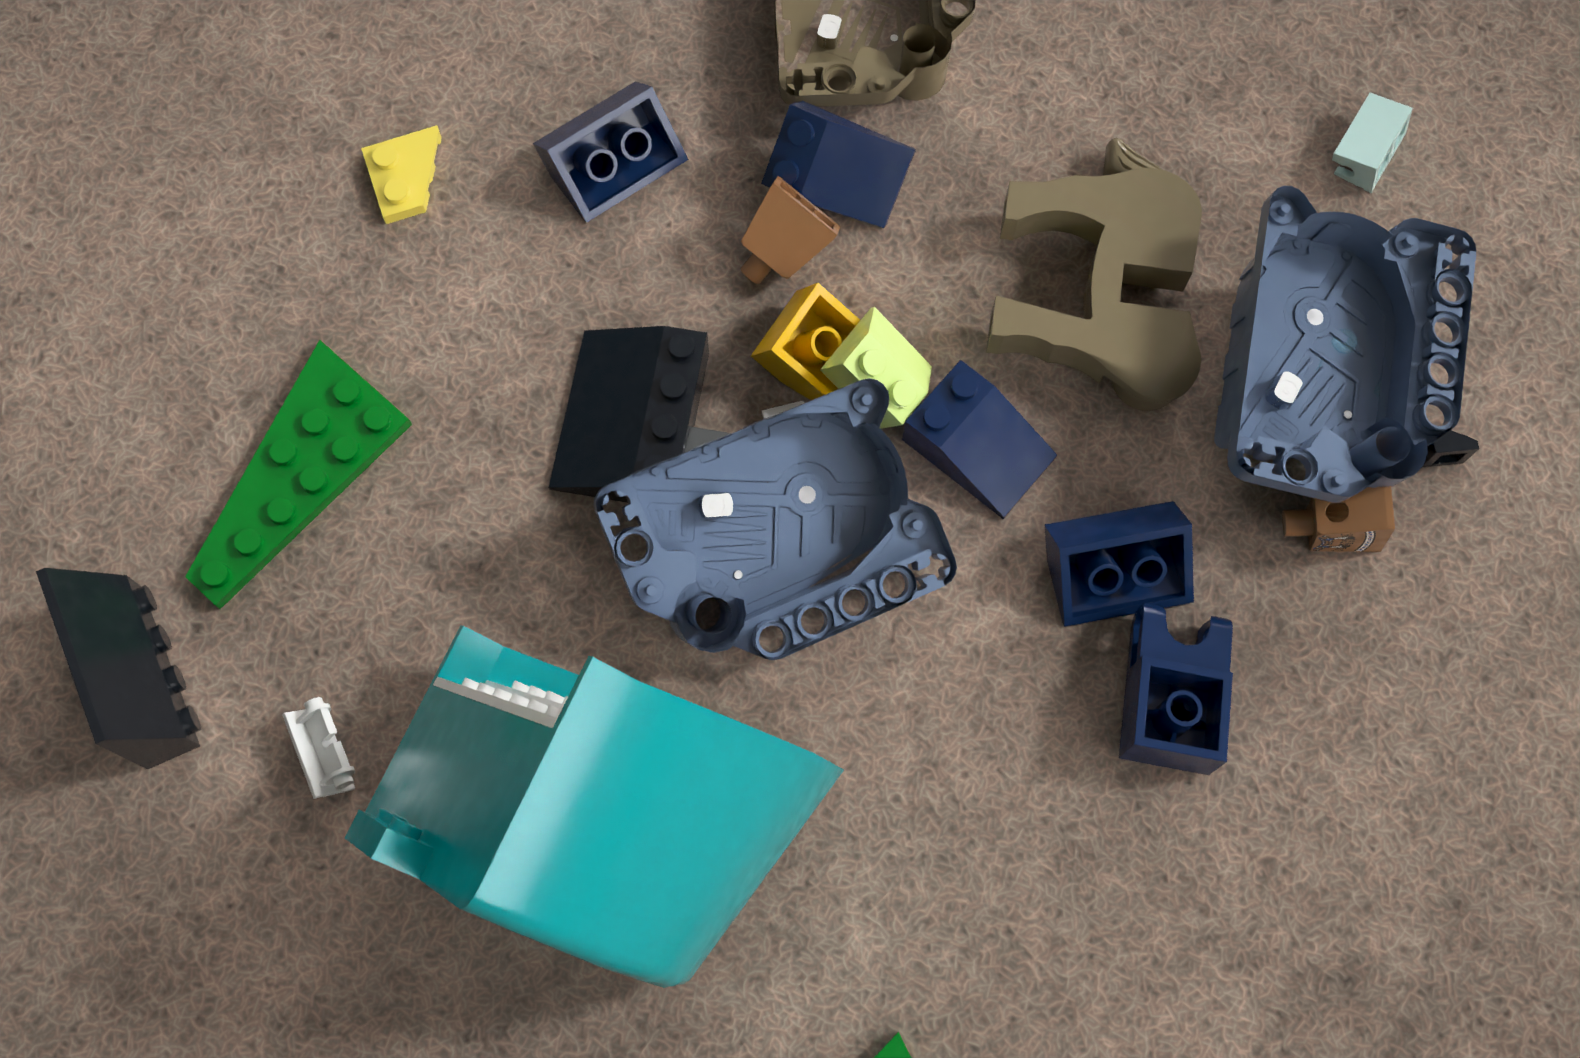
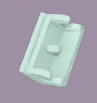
(1371, 141)

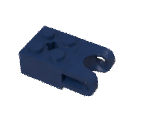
(1178, 679)

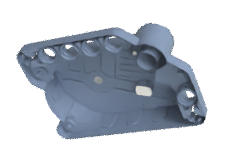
(1297, 292)
(761, 544)

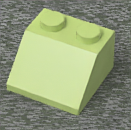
(882, 354)

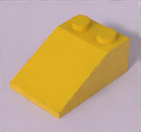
(805, 339)

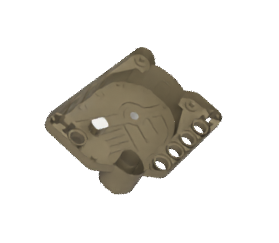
(866, 74)

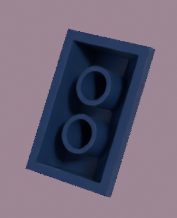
(611, 150)
(1119, 560)

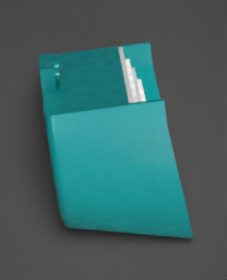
(587, 808)

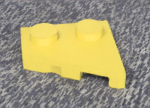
(403, 172)

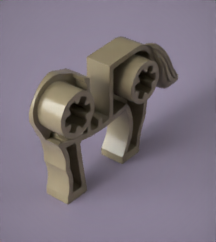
(1144, 237)

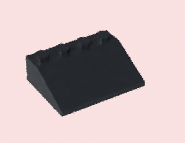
(628, 405)
(121, 665)

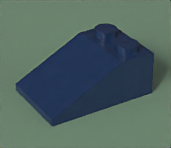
(839, 164)
(978, 439)

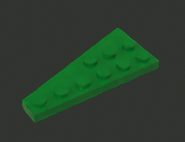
(311, 453)

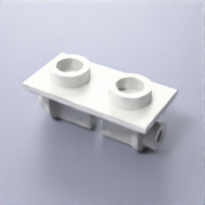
(318, 750)

